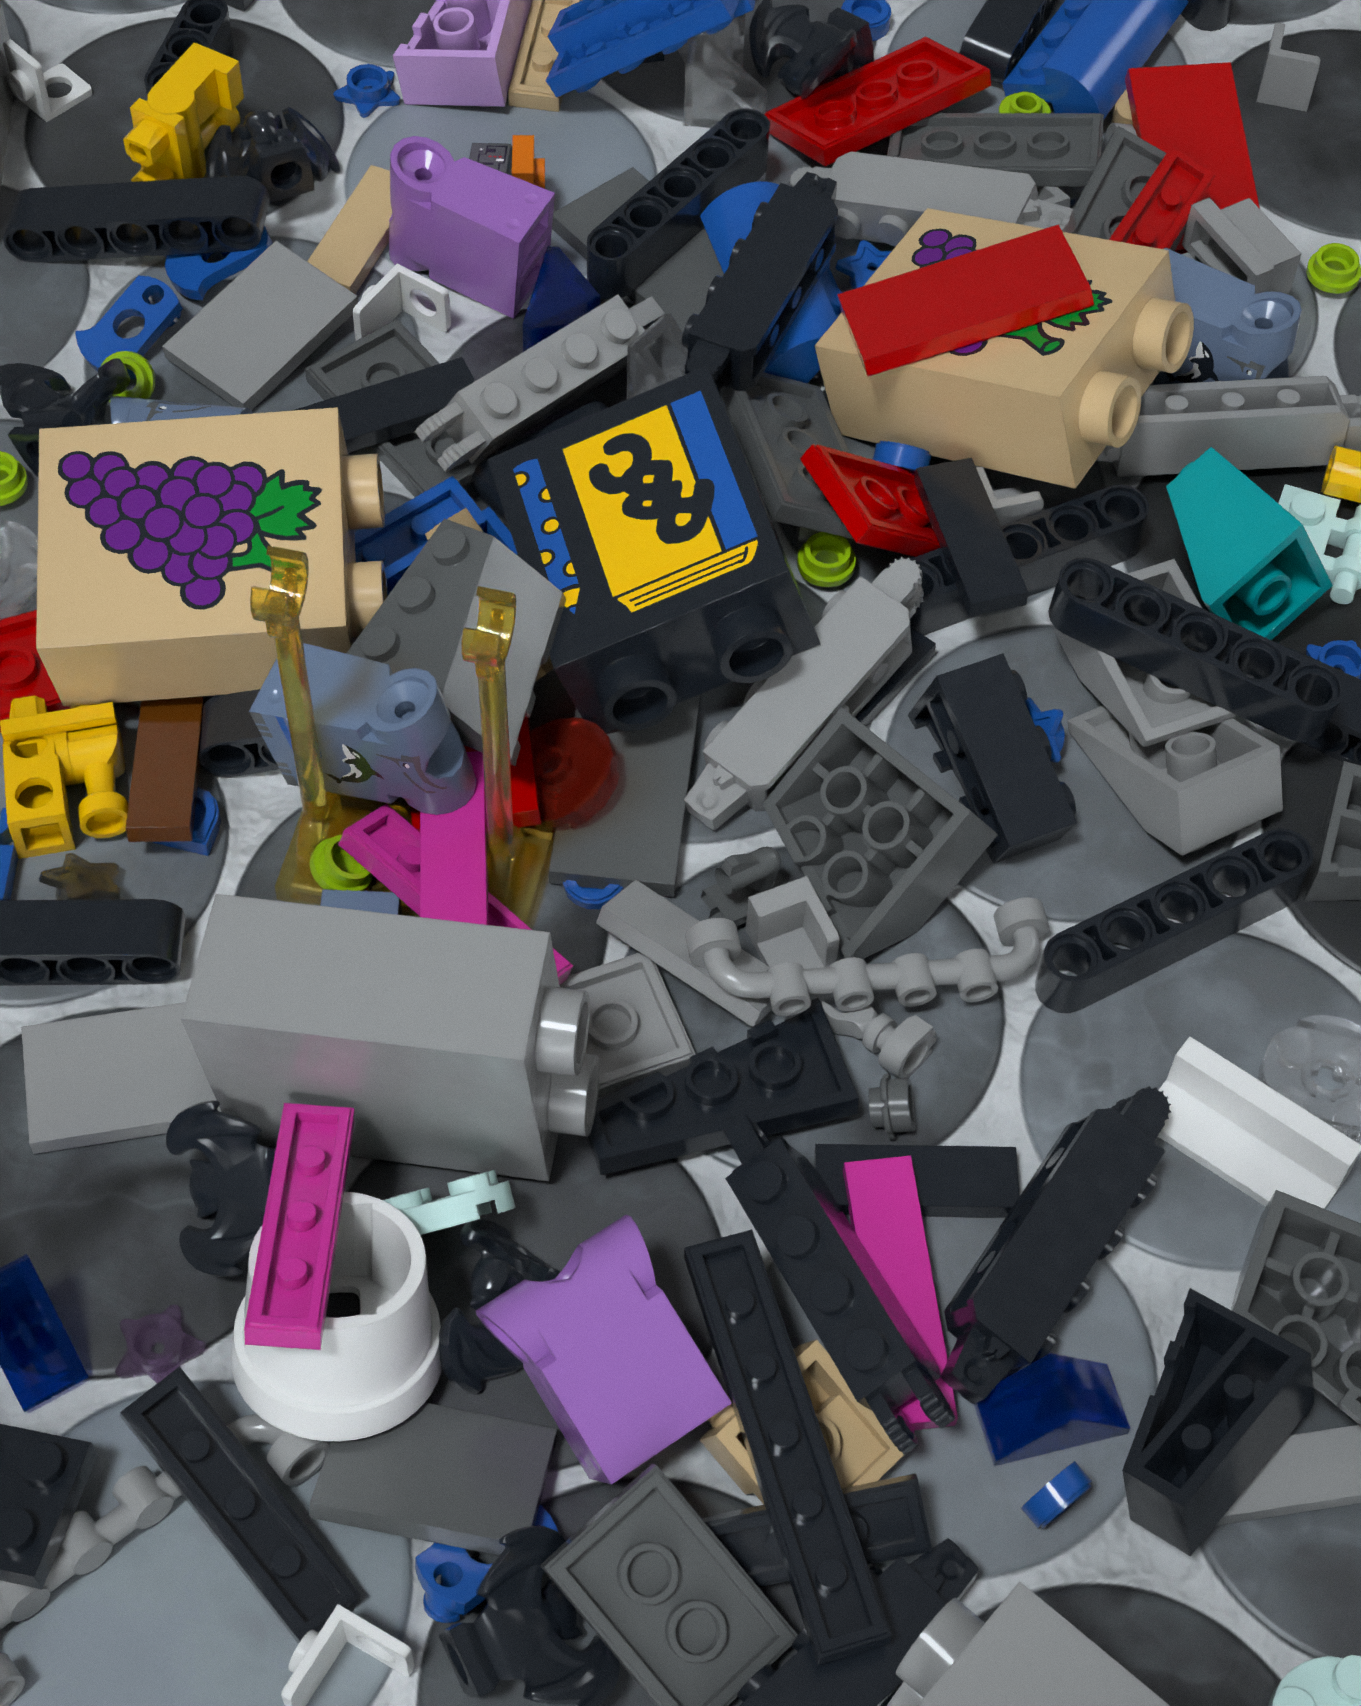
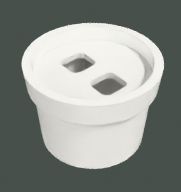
(371, 1364)

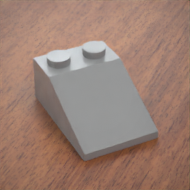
(1138, 700)
(1188, 785)

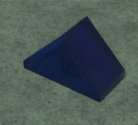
(557, 298)
(33, 1341)
(1050, 1409)

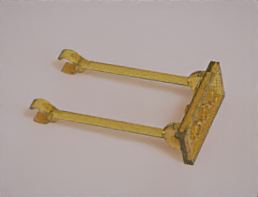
(514, 854)

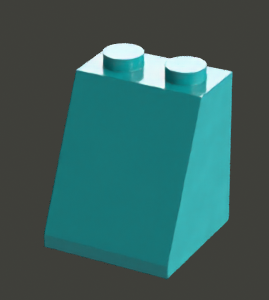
(1244, 547)

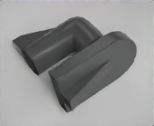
(739, 879)

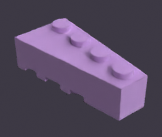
(462, 53)

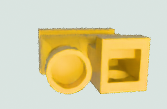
(184, 115)
(55, 751)

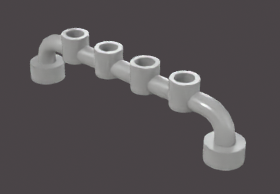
(1019, 924)
(142, 1503)

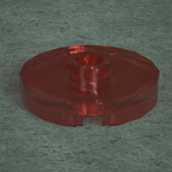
(573, 771)

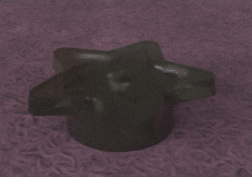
(82, 879)

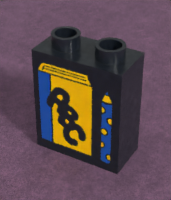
(658, 553)

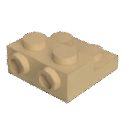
(850, 1430)

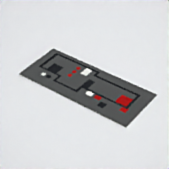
(491, 154)

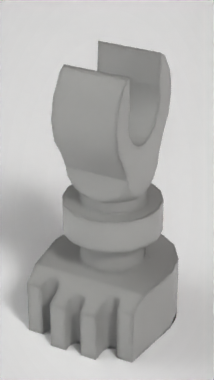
(901, 1048)

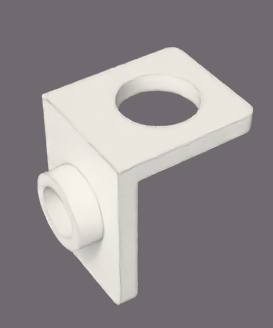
(30, 83)
(395, 294)
(319, 1650)

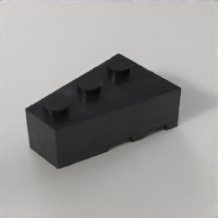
(997, 755)
(1213, 1421)

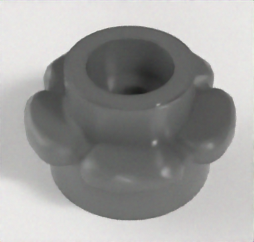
(893, 1105)

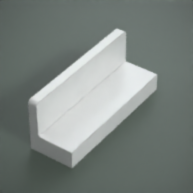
(1251, 1131)

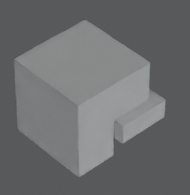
(1241, 244)

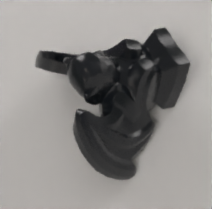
(814, 48)
(273, 154)
(44, 401)
(231, 1184)
(472, 1351)
(525, 1631)

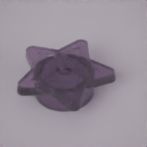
(154, 1329)

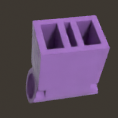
(467, 224)
(608, 1354)

